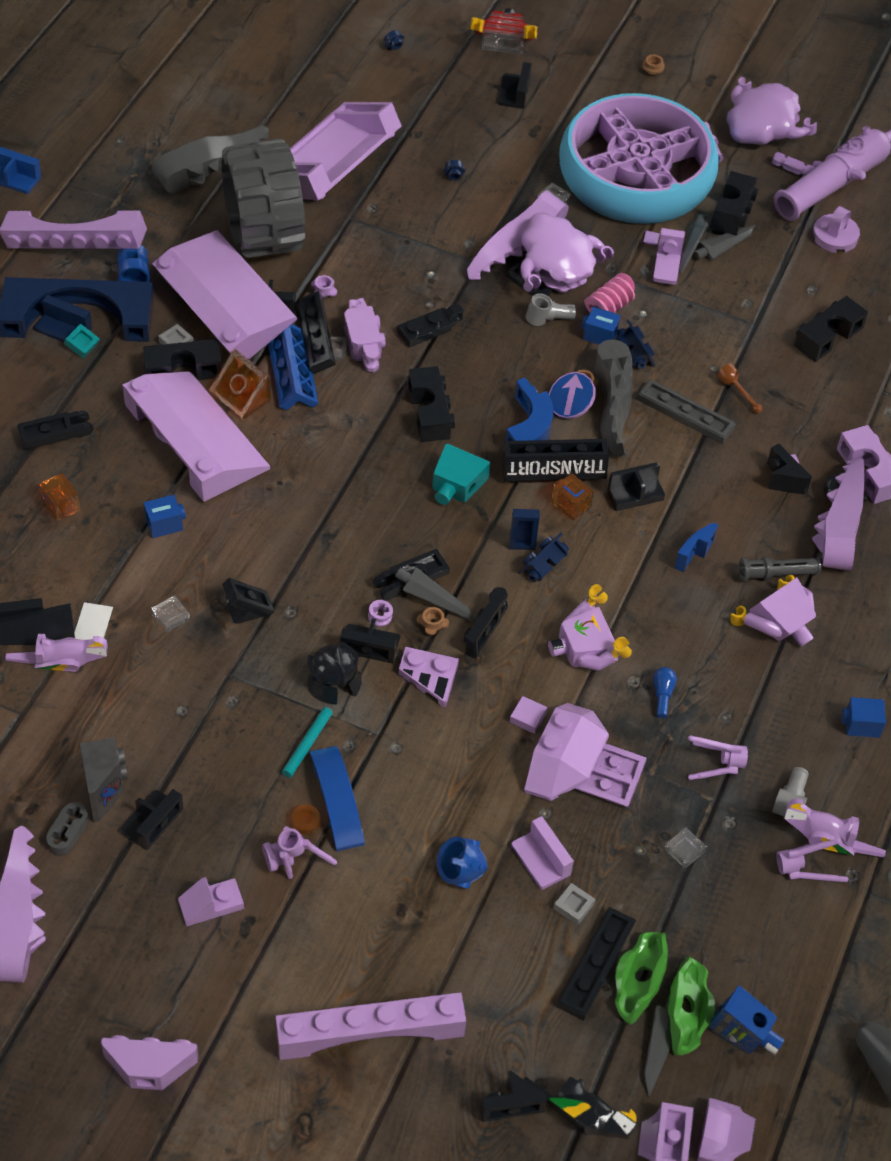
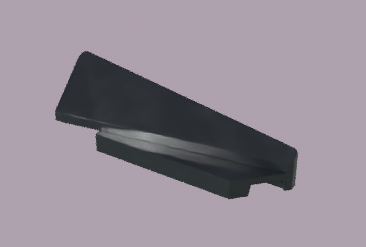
(25, 619)

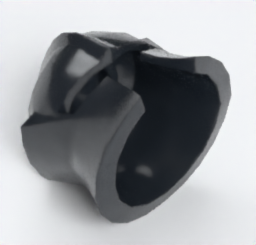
(333, 666)

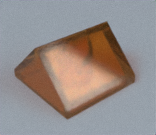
(242, 386)

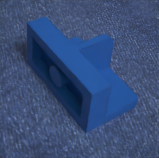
(18, 171)

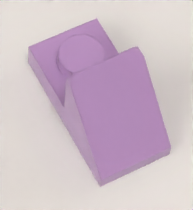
(208, 902)

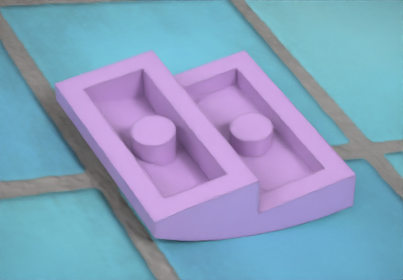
(615, 776)

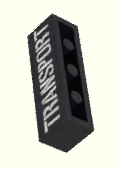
(555, 459)

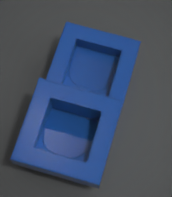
(697, 544)

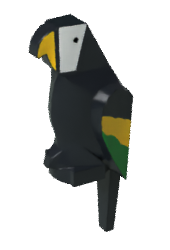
(589, 1111)

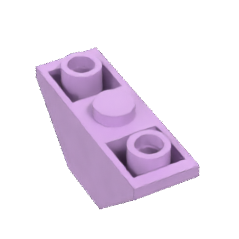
(149, 1061)

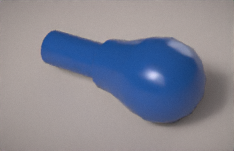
(664, 684)

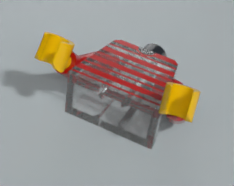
(504, 31)

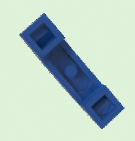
(338, 798)

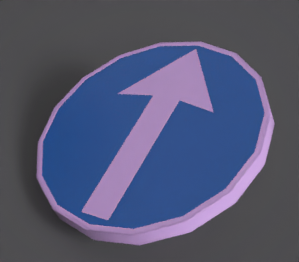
(572, 395)

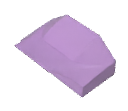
(725, 1132)
(667, 1134)

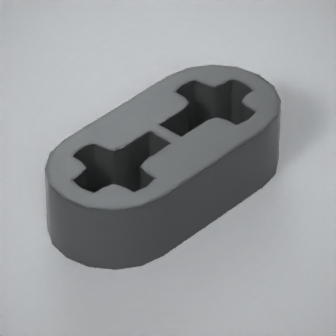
(62, 826)

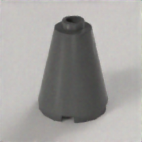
(875, 1045)

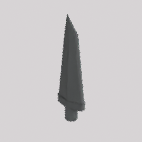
(692, 238)
(718, 245)
(428, 590)
(659, 1045)

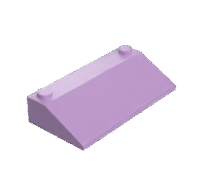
(341, 144)
(225, 293)
(196, 431)

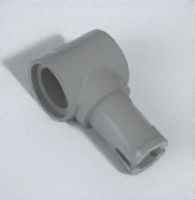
(543, 309)
(791, 791)

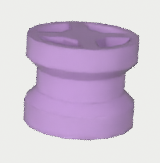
(271, 855)

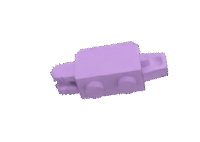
(363, 334)

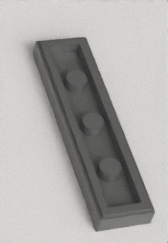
(686, 411)

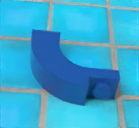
(540, 413)

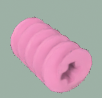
(613, 294)

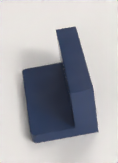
(61, 318)

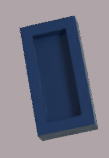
(524, 529)

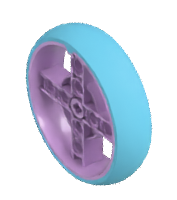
(638, 158)

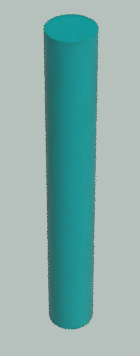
(307, 742)

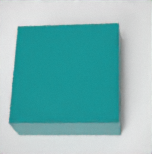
(82, 341)

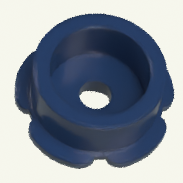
(394, 40)
(454, 169)

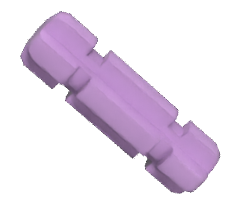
(791, 164)

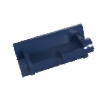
(641, 352)
(537, 564)

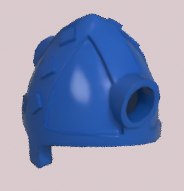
(461, 861)

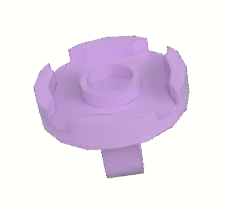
(836, 231)

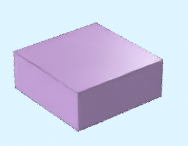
(528, 714)

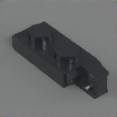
(430, 325)

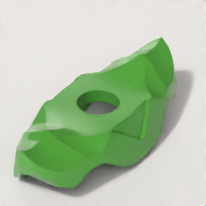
(633, 995)
(684, 1026)

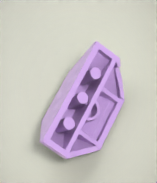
(566, 752)

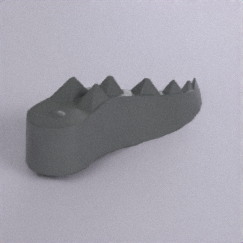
(198, 159)
(614, 377)

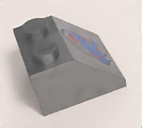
(104, 774)

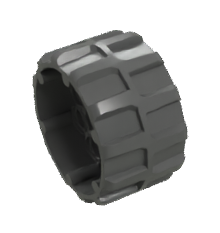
(263, 198)

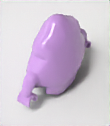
(765, 114)
(559, 254)

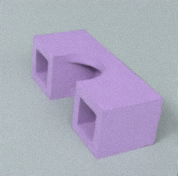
(866, 445)

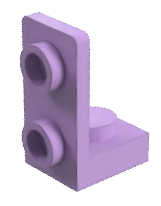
(668, 256)

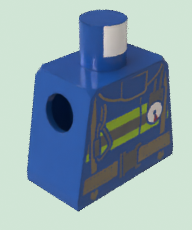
(746, 1023)

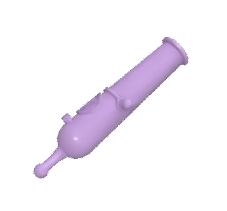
(837, 170)

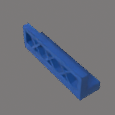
(285, 369)

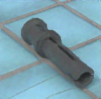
(767, 568)

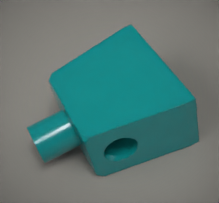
(458, 475)

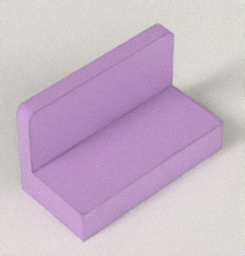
(543, 854)

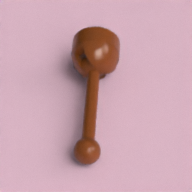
(729, 376)

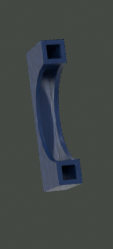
(126, 300)

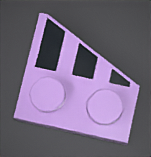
(429, 672)

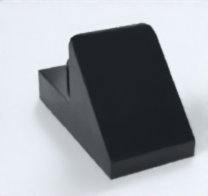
(787, 472)
(246, 601)
(520, 1101)

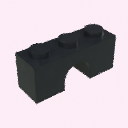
(736, 203)
(818, 335)
(199, 355)
(428, 388)

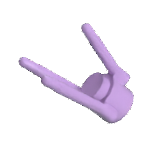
(731, 755)
(293, 845)
(792, 860)

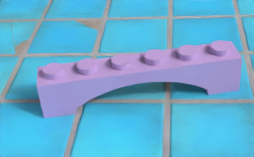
(118, 231)
(312, 1031)

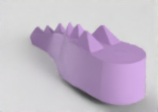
(508, 239)
(841, 522)
(17, 912)

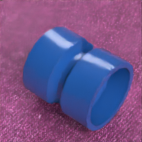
(133, 265)

